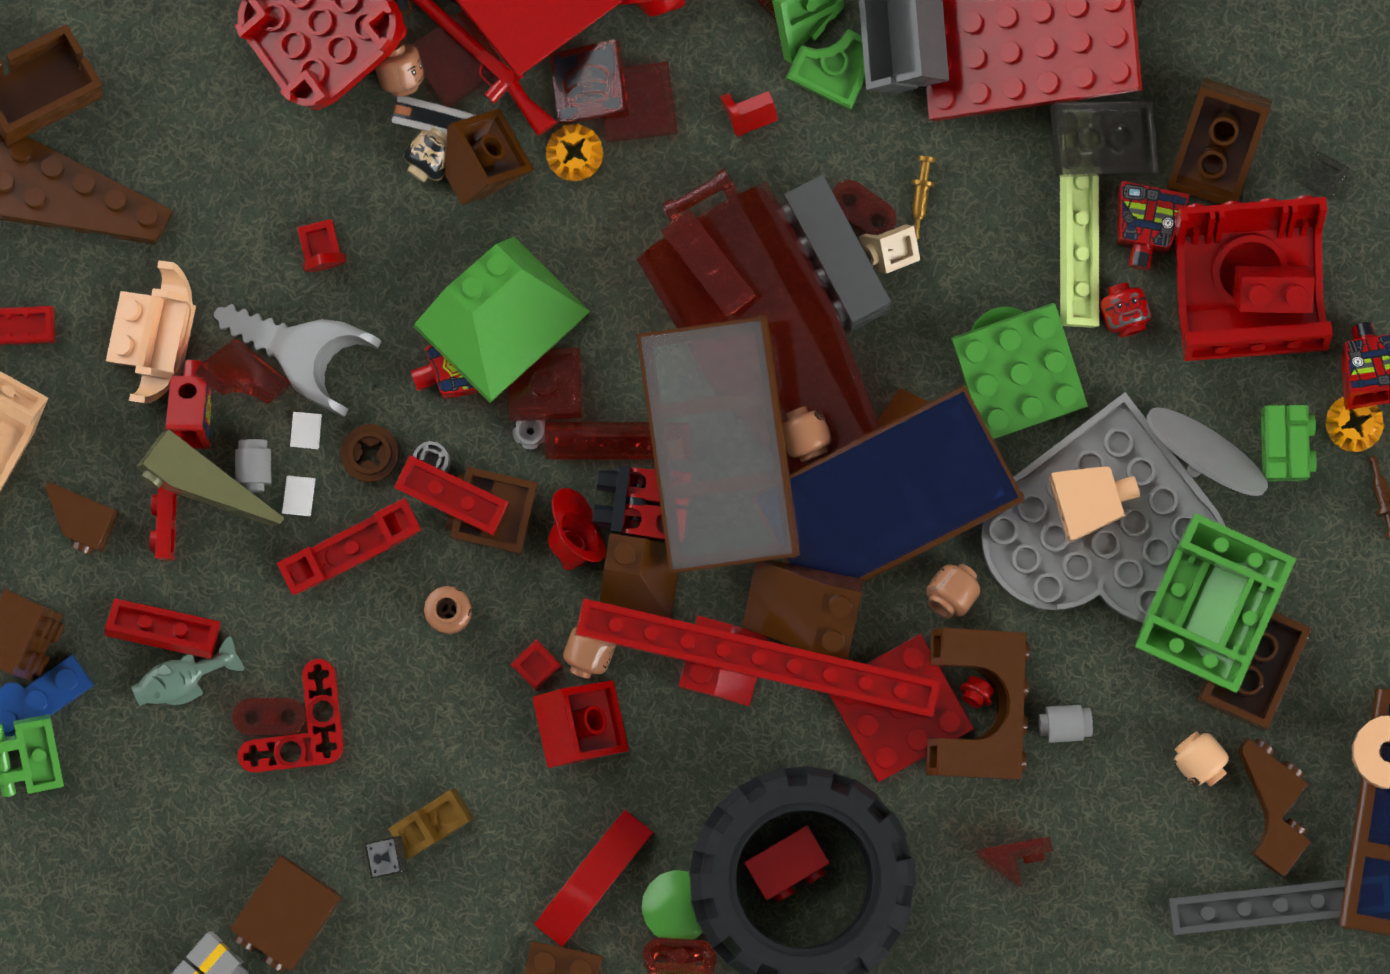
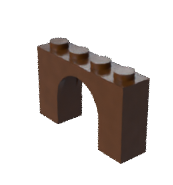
(1002, 661)

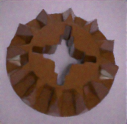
(352, 453)

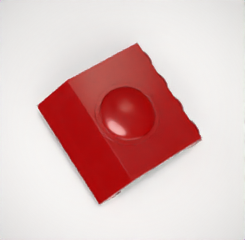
(1247, 234)

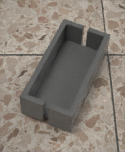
(903, 44)
(836, 253)

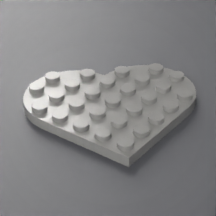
(1118, 562)

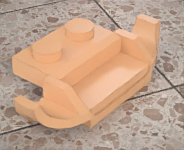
(154, 332)

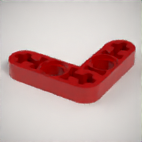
(307, 741)

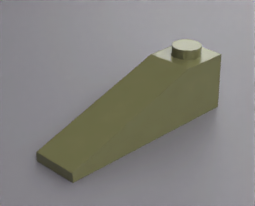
(190, 474)

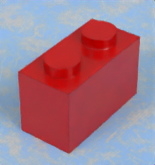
(1273, 289)
(786, 864)

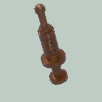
(1382, 494)

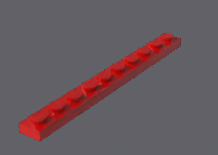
(757, 658)

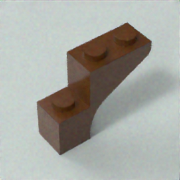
(1276, 789)

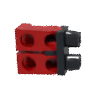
(633, 505)

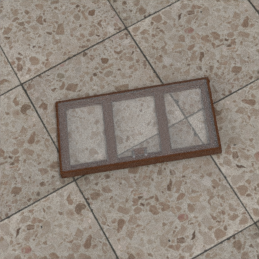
(718, 444)

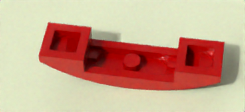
(350, 547)
(593, 878)

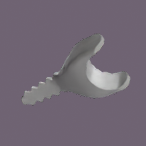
(299, 349)

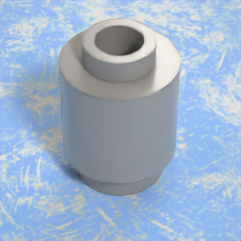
(253, 464)
(1065, 723)

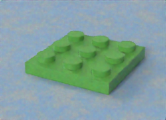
(1020, 370)

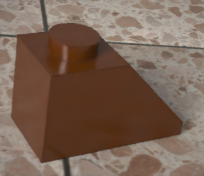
(82, 519)

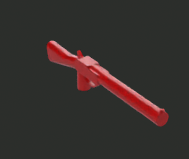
(506, 79)

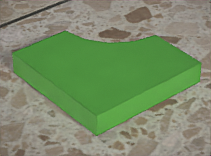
(833, 71)

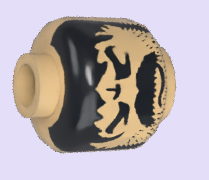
(427, 155)

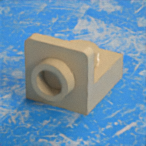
(891, 249)

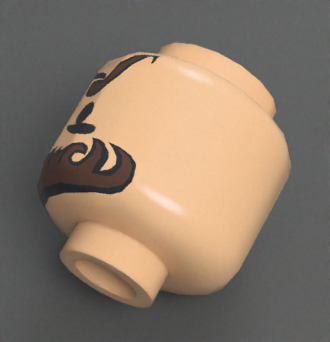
(1201, 759)

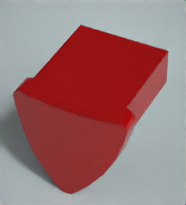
(749, 113)
(320, 246)

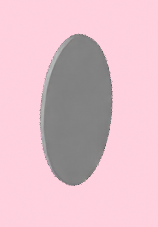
(1207, 452)

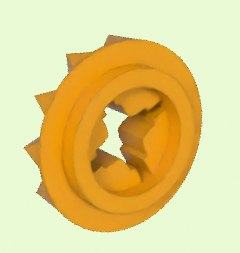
(575, 169)
(1349, 438)

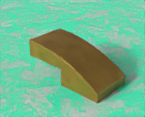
(432, 823)

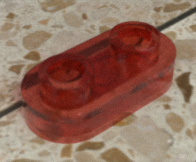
(865, 207)
(270, 716)
(679, 956)

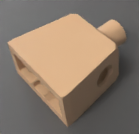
(1090, 499)

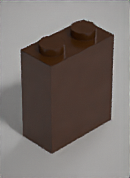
(285, 914)

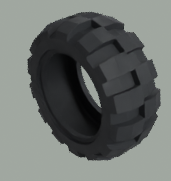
(854, 808)

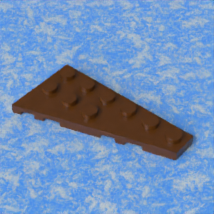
(55, 191)

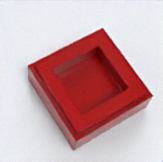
(536, 664)

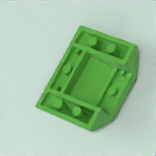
(500, 317)
(1214, 602)

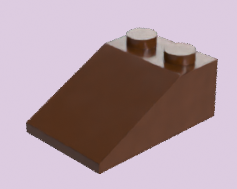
(1219, 142)
(803, 607)

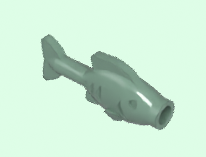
(177, 680)

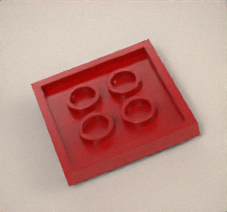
(898, 738)

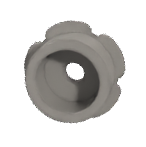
(529, 441)

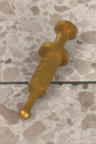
(921, 192)

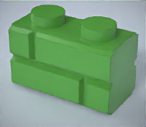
(1286, 442)

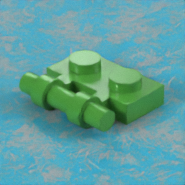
(37, 754)

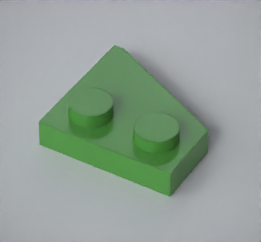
(802, 20)

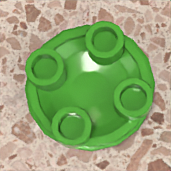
(669, 907)

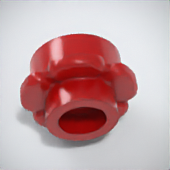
(977, 692)

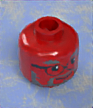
(1125, 310)

